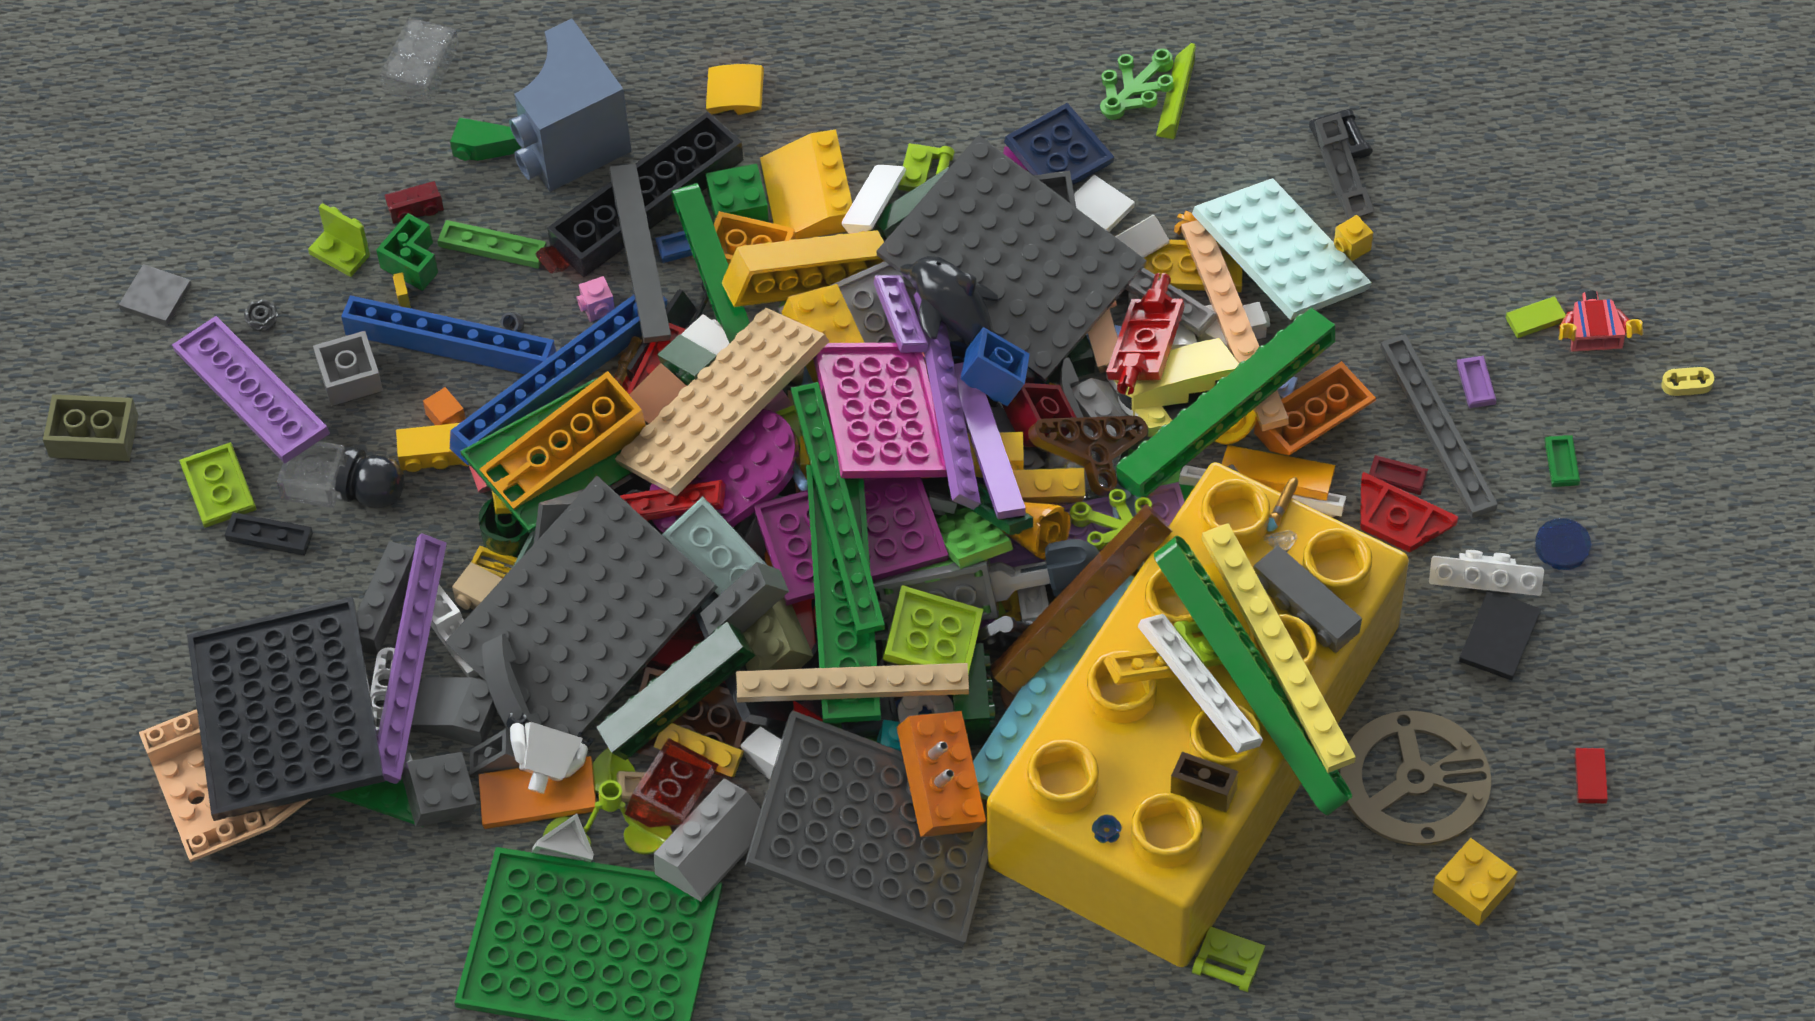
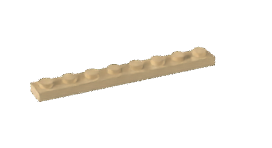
(852, 682)

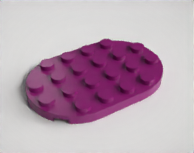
(751, 466)

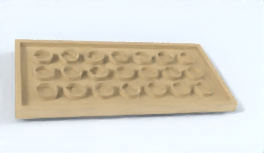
(721, 400)

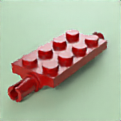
(1146, 336)

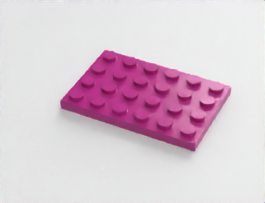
(880, 411)

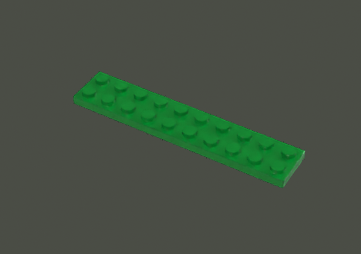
(835, 628)

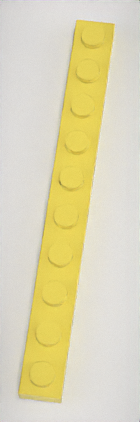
(1278, 648)

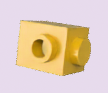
(1353, 238)

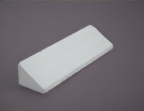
(873, 198)
(1145, 236)

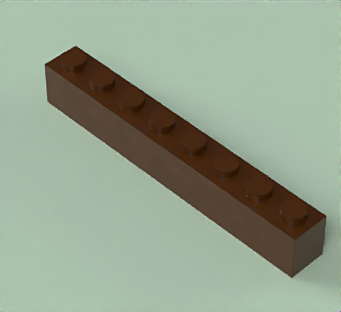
(1080, 599)

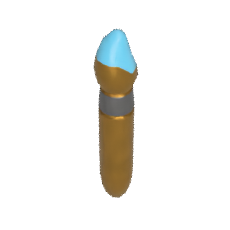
(1282, 504)

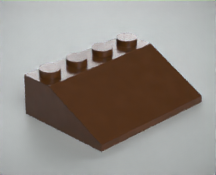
(711, 716)

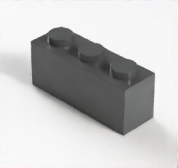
(746, 598)

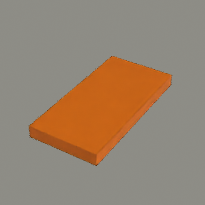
(510, 802)

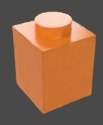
(443, 408)

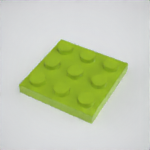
(931, 630)

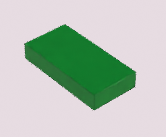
(1562, 461)

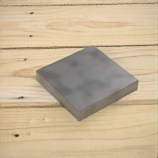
(155, 294)

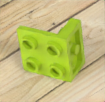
(342, 242)

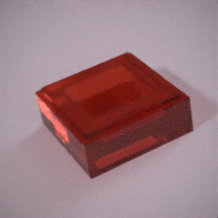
(552, 259)

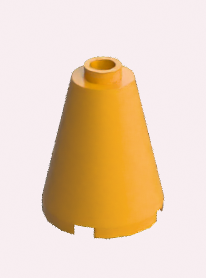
(1049, 526)

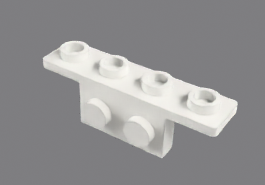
(1486, 573)

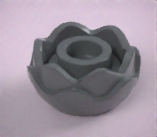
(254, 312)

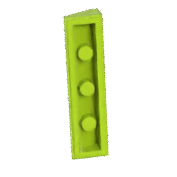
(1176, 97)

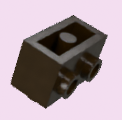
(1204, 782)

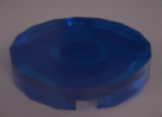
(1562, 543)

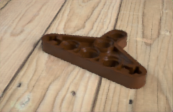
(1079, 445)

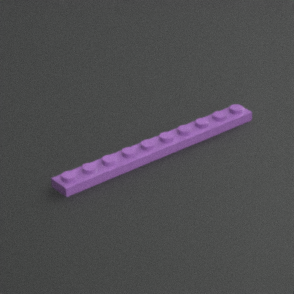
(950, 417)
(409, 655)

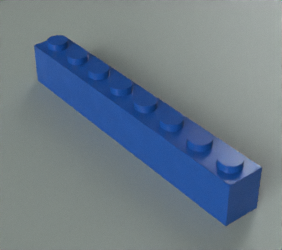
(446, 336)

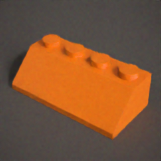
(1316, 409)

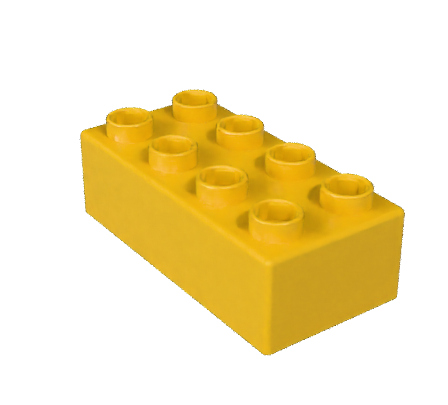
(1117, 745)

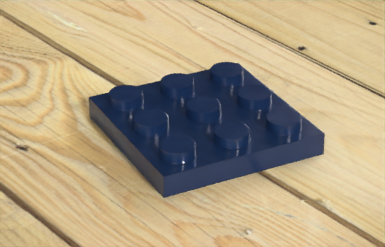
(1059, 144)

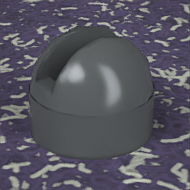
(511, 318)

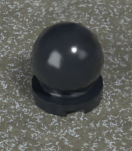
(371, 479)

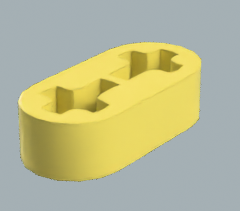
(1687, 381)

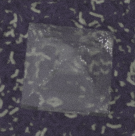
(1284, 539)

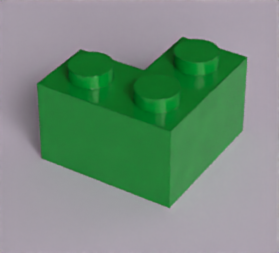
(407, 252)

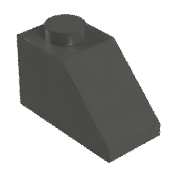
(493, 755)

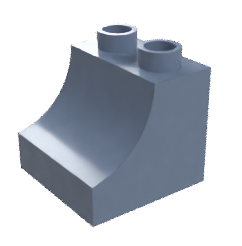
(570, 113)

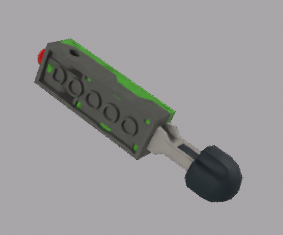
(985, 582)

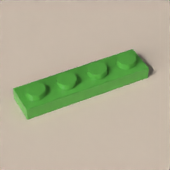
(490, 243)

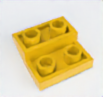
(735, 88)

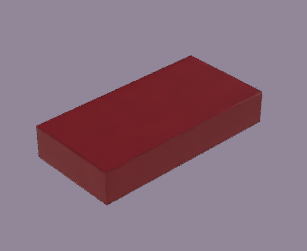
(1399, 474)

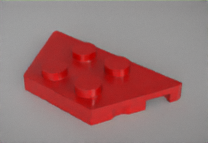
(1400, 515)

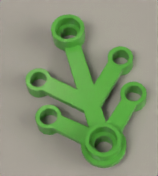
(1115, 105)

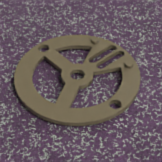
(1370, 810)

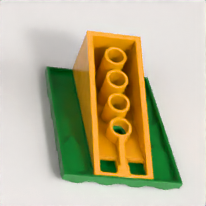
(558, 447)

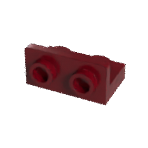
(416, 201)

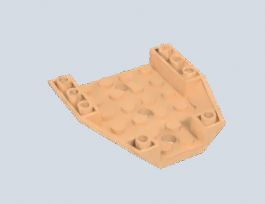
(180, 769)

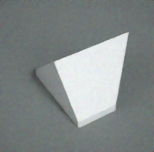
(566, 841)

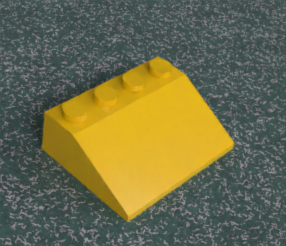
(808, 185)

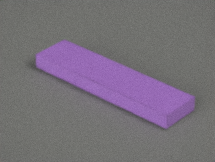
(900, 313)

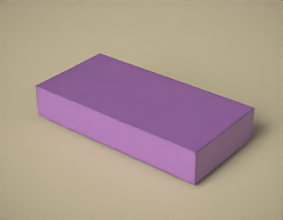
(1476, 382)

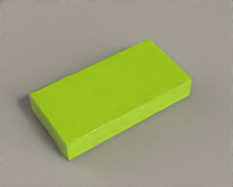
(1535, 317)

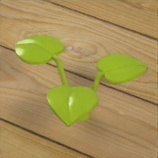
(636, 836)

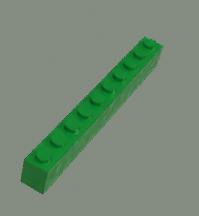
(1225, 403)

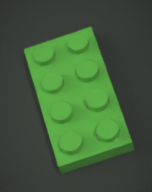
(971, 537)

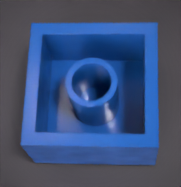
(995, 366)

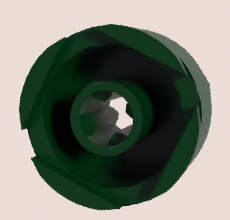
(501, 532)

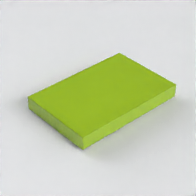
(217, 484)

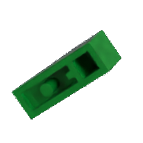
(482, 140)

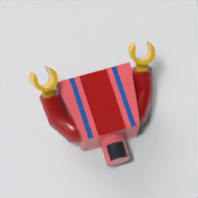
(1597, 325)

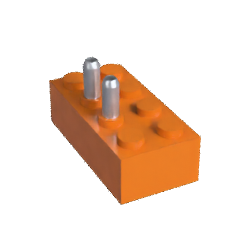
(941, 774)

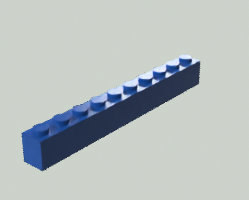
(552, 376)

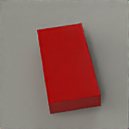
(1591, 775)

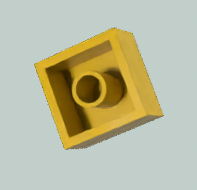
(1474, 881)

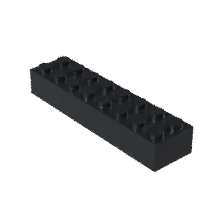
(592, 229)

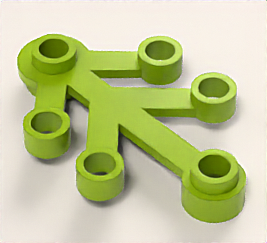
(1088, 516)

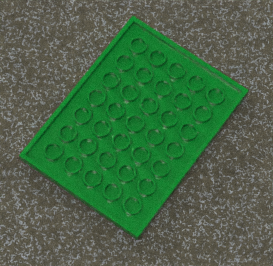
(585, 942)

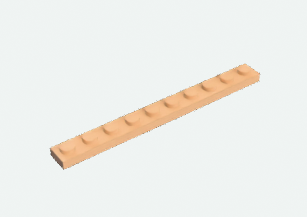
(1229, 313)

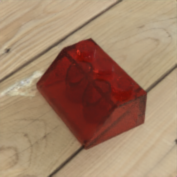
(670, 786)

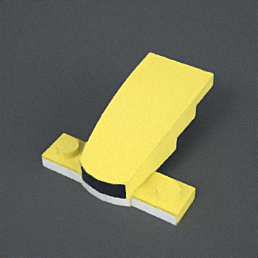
(1187, 371)

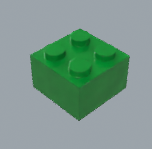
(738, 192)

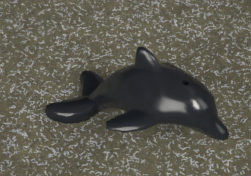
(953, 299)

